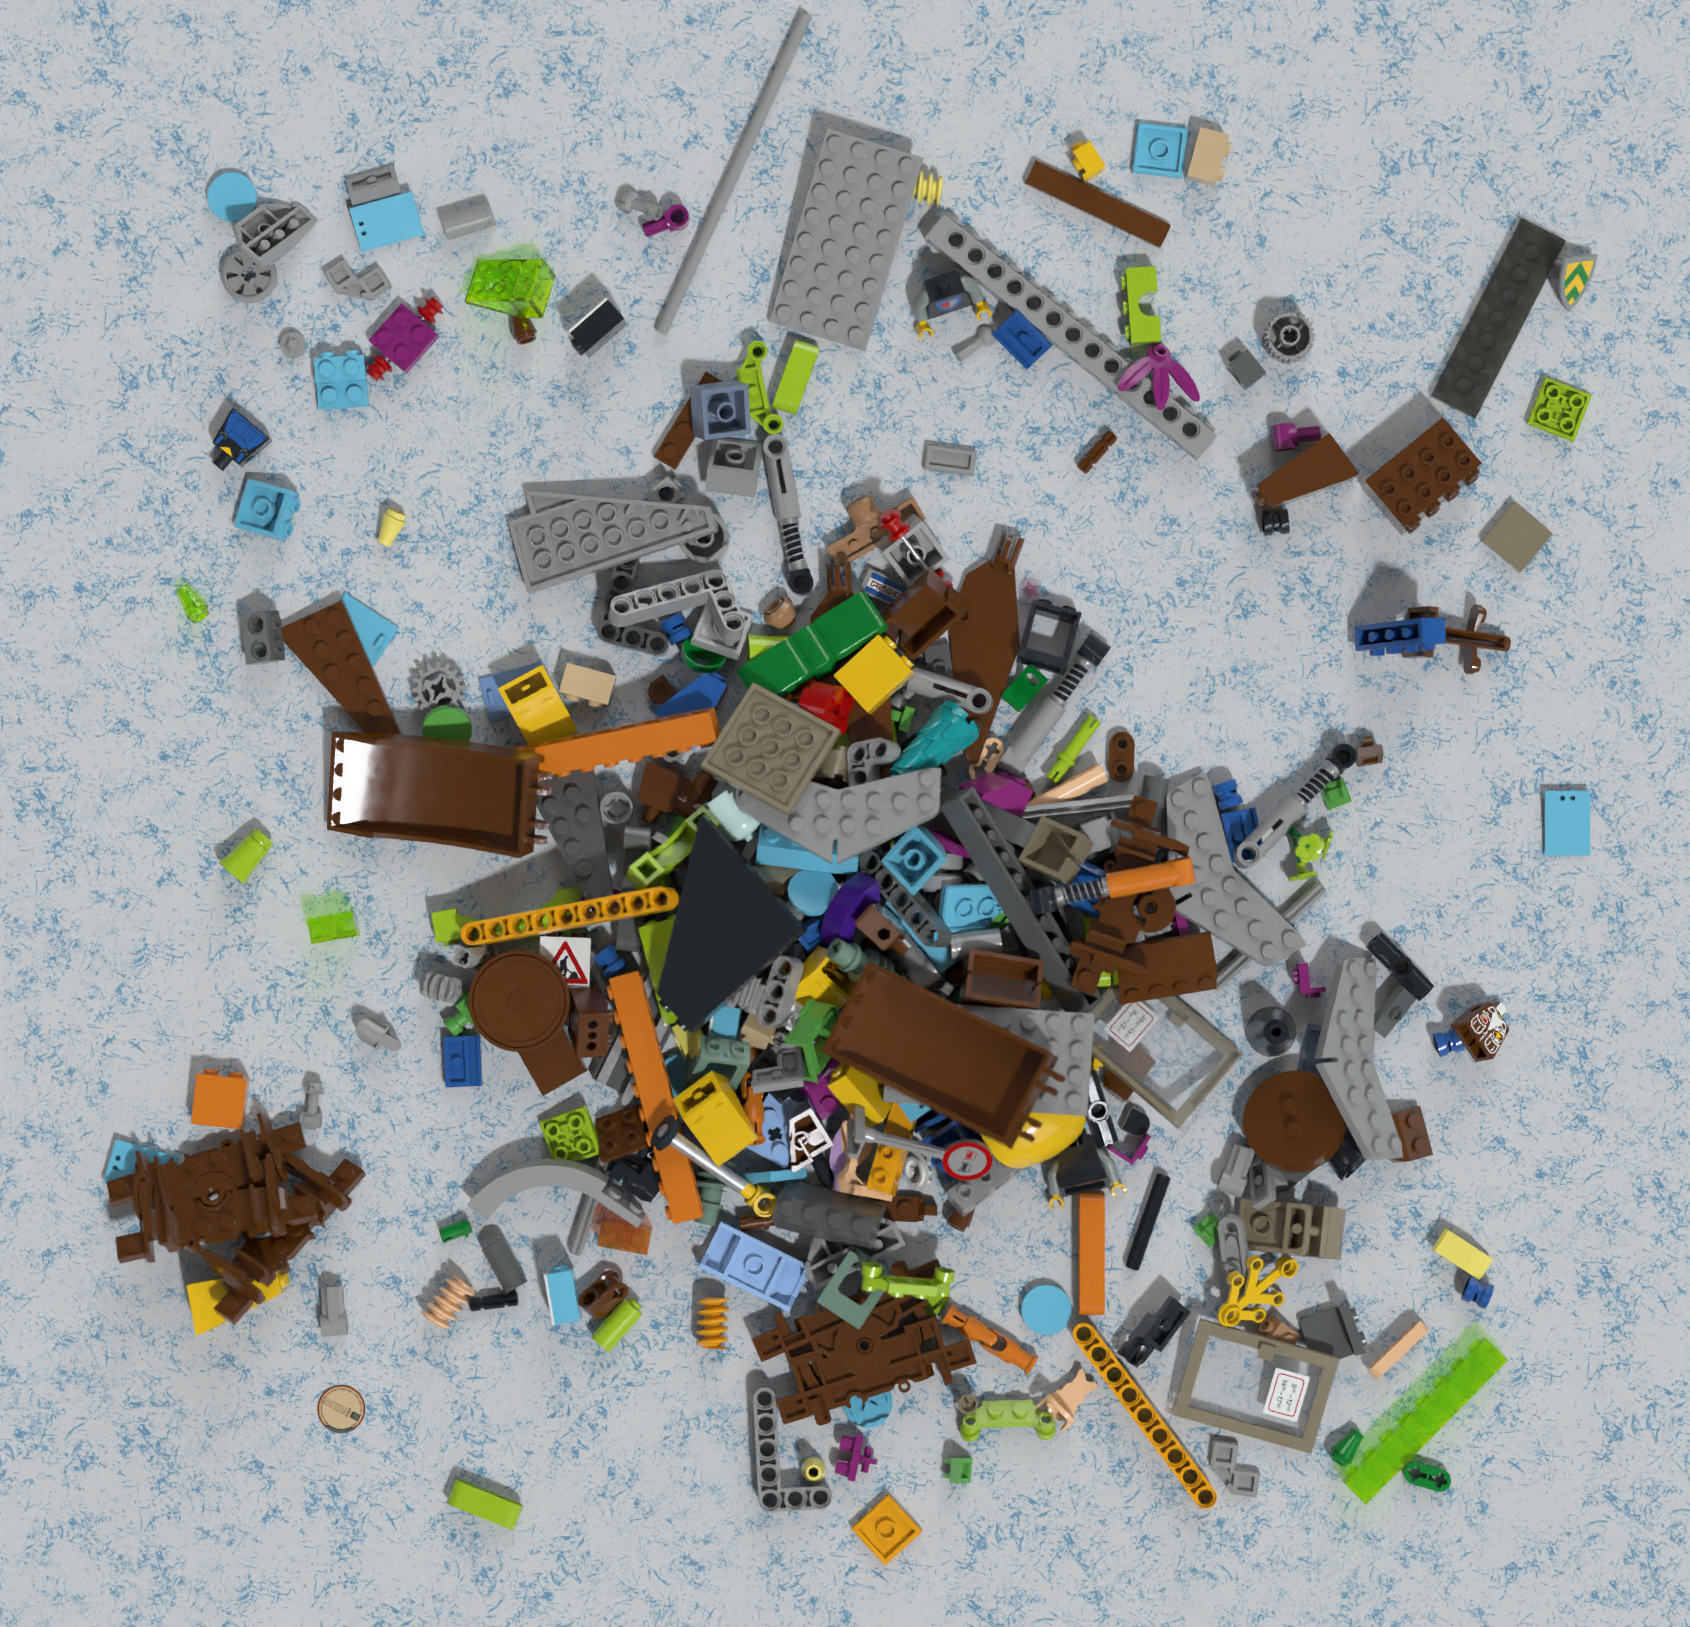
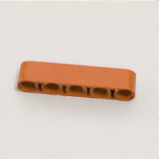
(1092, 1253)

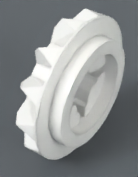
(917, 1177)

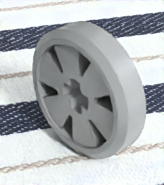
(236, 284)

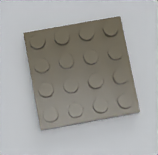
(770, 749)

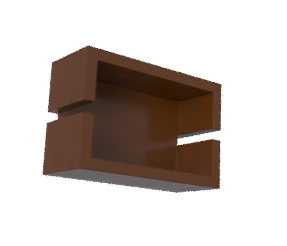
(923, 613)
(1000, 980)

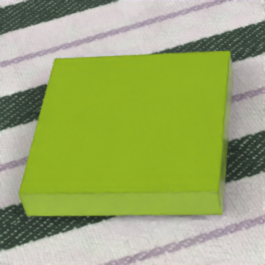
(1559, 409)
(571, 1135)

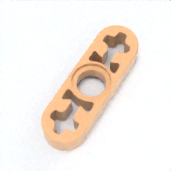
(1397, 1349)

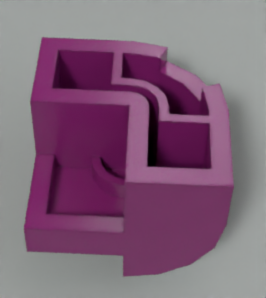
(819, 1095)

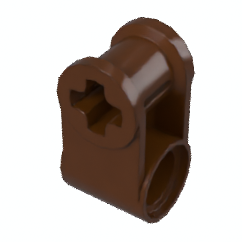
(602, 1297)

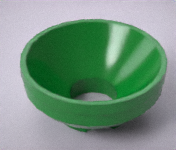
(691, 653)

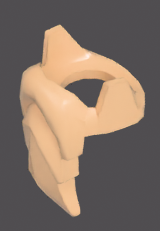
(1064, 1402)

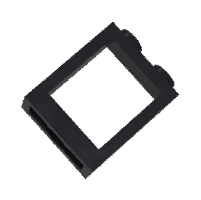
(1041, 659)

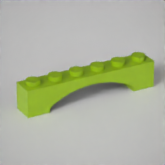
(449, 923)

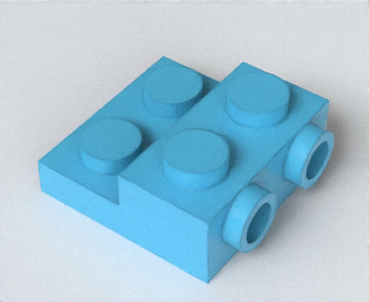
(341, 380)
(267, 510)

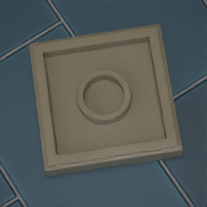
(1516, 537)

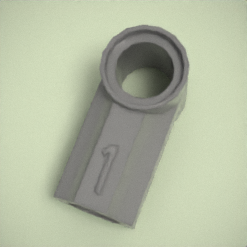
(475, 955)
(1234, 1176)
(333, 1316)

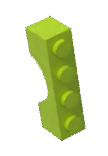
(660, 862)

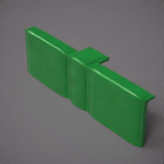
(815, 647)

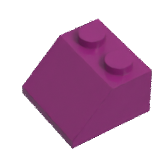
(1001, 791)

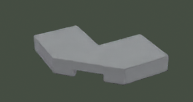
(365, 287)
(1236, 1480)

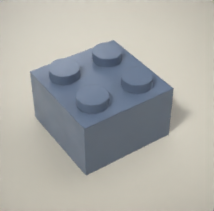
(720, 410)

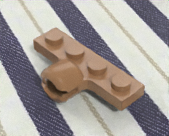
(866, 532)

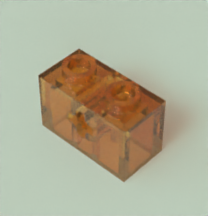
(624, 1236)

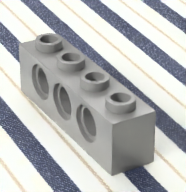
(971, 1193)

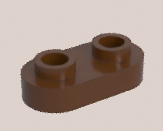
(1121, 757)

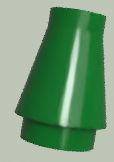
(1346, 1448)

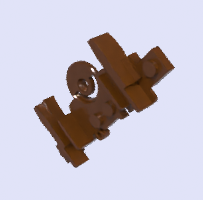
(1117, 921)
(263, 1257)

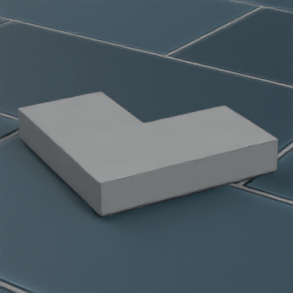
(786, 1075)

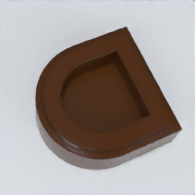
(661, 690)

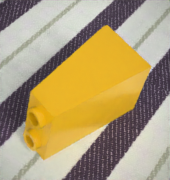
(207, 1293)

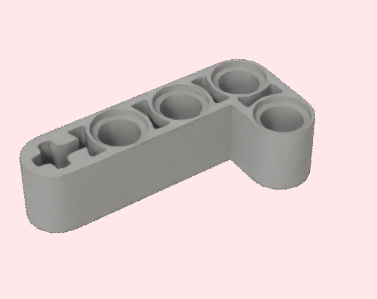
(873, 759)

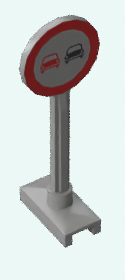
(961, 1159)

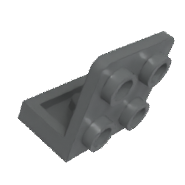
(1334, 1332)

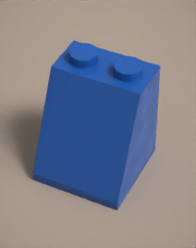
(700, 694)

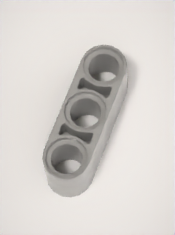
(771, 1000)

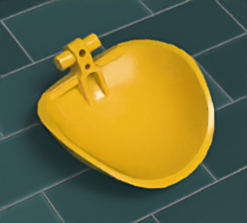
(1051, 1139)

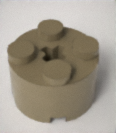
(834, 768)

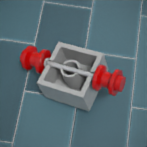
(910, 547)

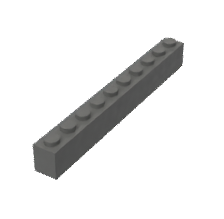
(1010, 888)

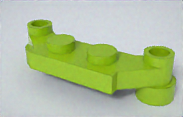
(758, 402)
(898, 1286)
(1007, 1414)

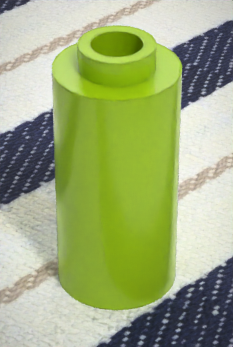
(617, 1324)

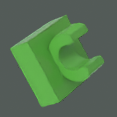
(903, 718)
(1335, 794)
(1208, 1229)
(960, 1469)

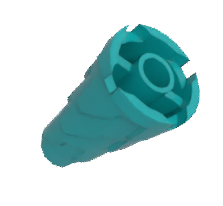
(937, 740)

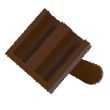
(1469, 638)

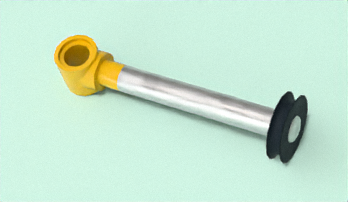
(667, 1134)

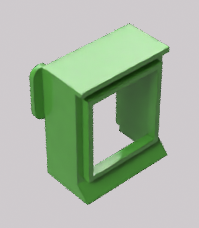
(814, 1020)

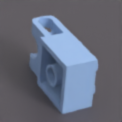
(777, 1116)

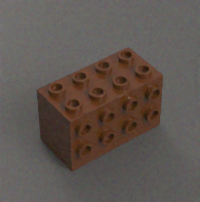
(1423, 477)

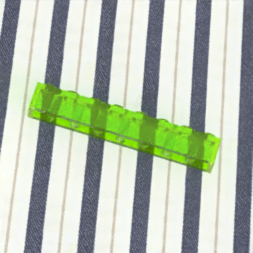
(1424, 1420)

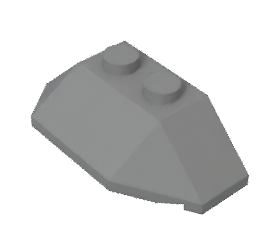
(272, 232)
(827, 1256)

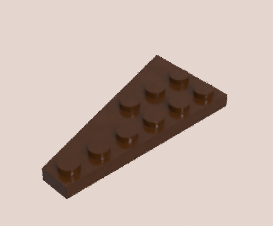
(337, 658)

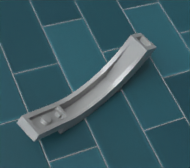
(553, 1173)

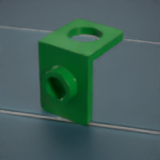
(1022, 689)

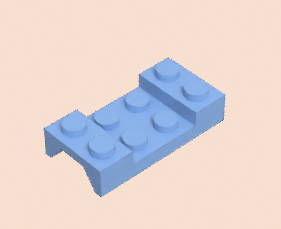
(754, 1266)

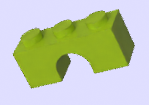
(1140, 327)

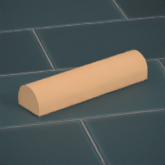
(1072, 787)

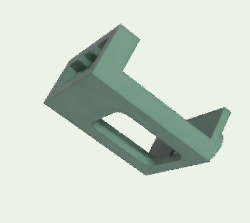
(711, 1051)
(842, 1305)

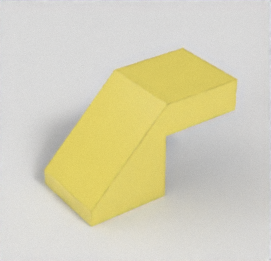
(1462, 1254)

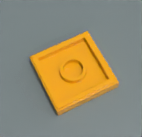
(886, 1529)

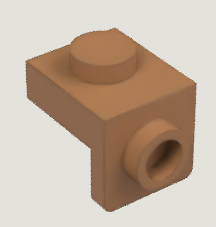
(1275, 1329)

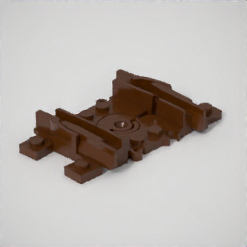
(176, 1198)
(855, 1371)

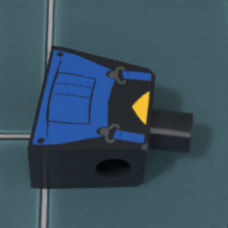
(238, 441)

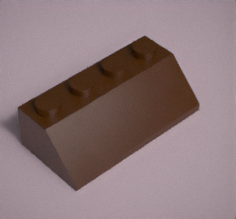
(1178, 968)

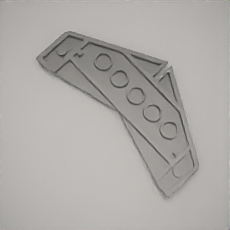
(854, 815)
(1220, 896)
(1351, 1074)

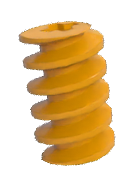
(712, 1322)

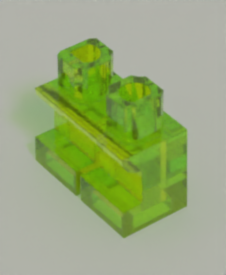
(333, 927)

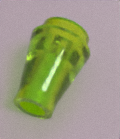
(192, 604)

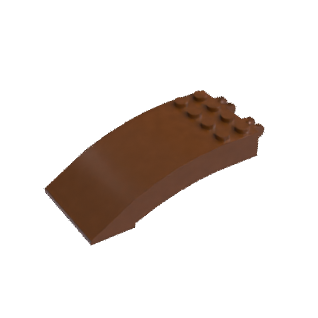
(436, 792)
(942, 1056)

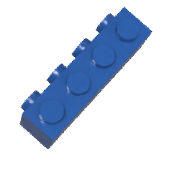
(1400, 635)

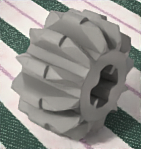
(440, 986)

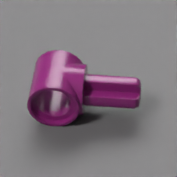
(664, 223)
(1287, 436)

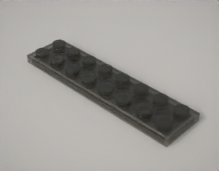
(1497, 318)

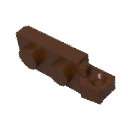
(907, 1209)

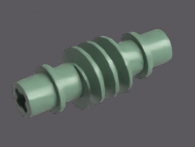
(852, 959)
(711, 1195)

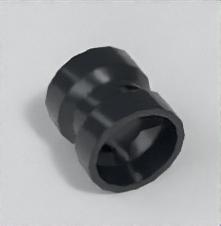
(1275, 522)

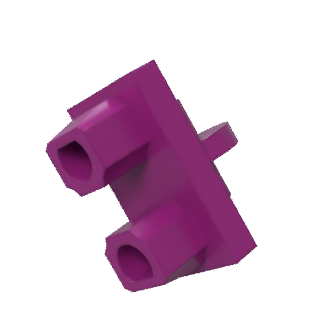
(854, 1445)

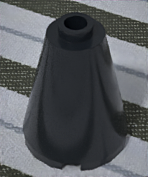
(1259, 1031)
(1347, 1158)

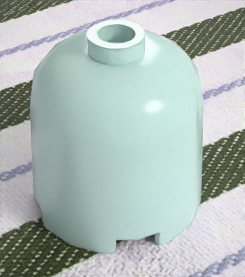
(733, 823)

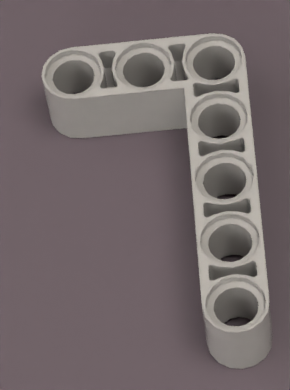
(681, 601)
(773, 1461)

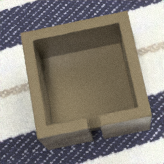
(1055, 851)

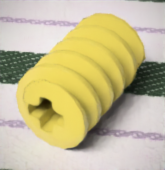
(928, 189)

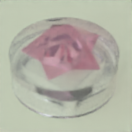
(1030, 589)

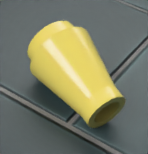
(391, 525)
(813, 1462)

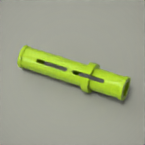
(1072, 750)

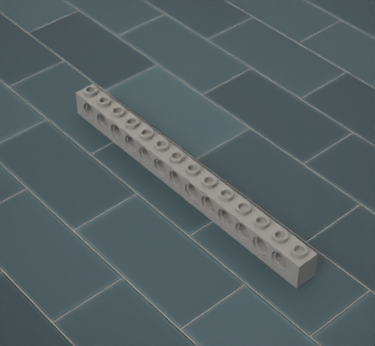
(950, 226)

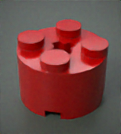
(828, 703)

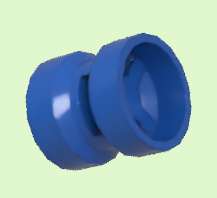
(678, 634)
(1227, 794)
(610, 961)
(1442, 1047)
(1477, 1292)

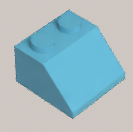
(915, 858)

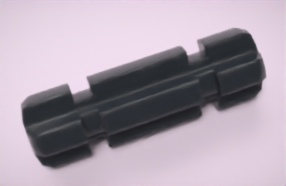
(493, 1301)

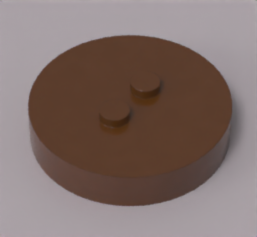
(519, 1001)
(1293, 1122)

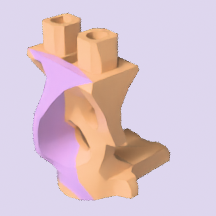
(844, 1167)

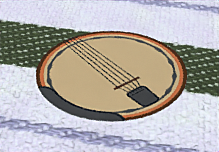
(341, 1409)

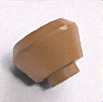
(780, 613)

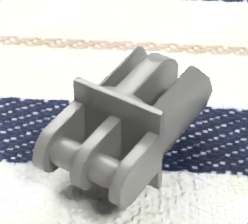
(376, 1035)

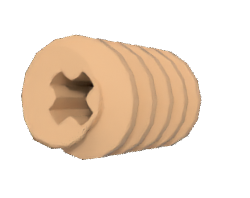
(448, 1302)

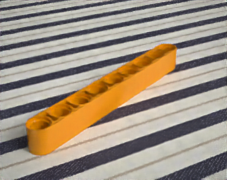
(580, 916)
(1150, 1425)

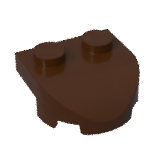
(1412, 1134)

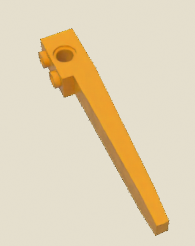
(890, 1160)

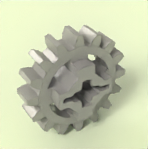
(443, 678)

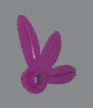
(1159, 361)

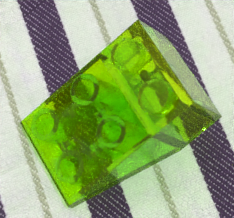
(511, 286)

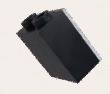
(596, 328)

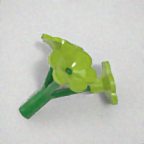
(1307, 849)

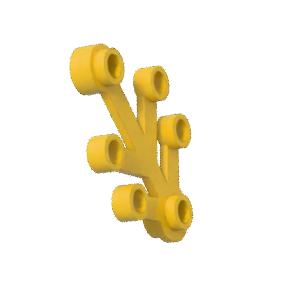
(1285, 1267)

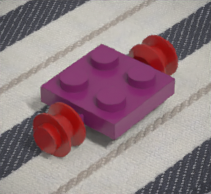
(404, 338)

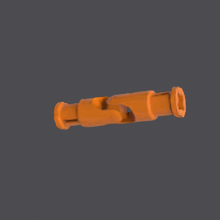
(753, 1102)
(976, 1331)

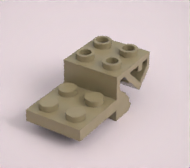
(1294, 1229)

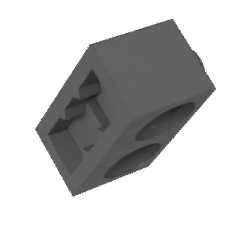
(260, 632)

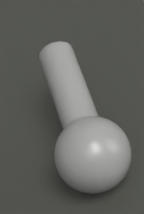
(984, 338)
(900, 701)

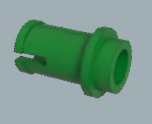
(455, 1230)

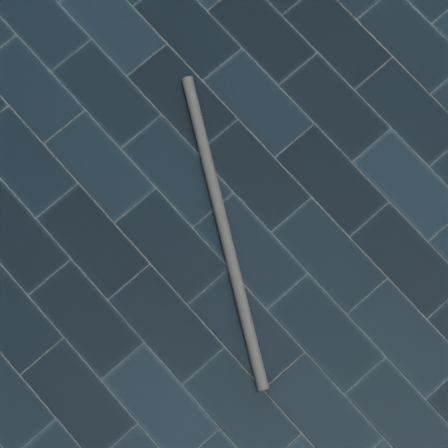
(733, 173)

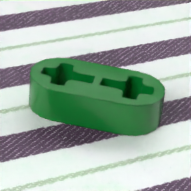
(1426, 1482)

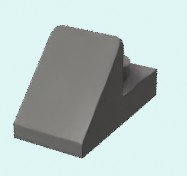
(1264, 1183)

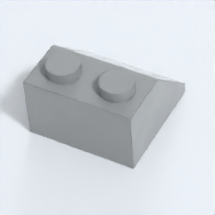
(733, 467)

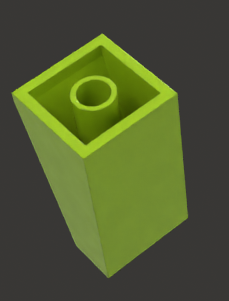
(655, 941)

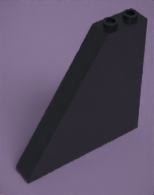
(722, 932)

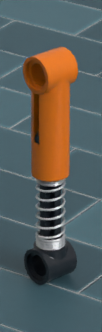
(1117, 884)

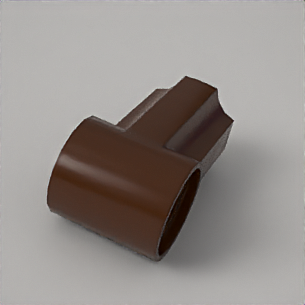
(696, 795)

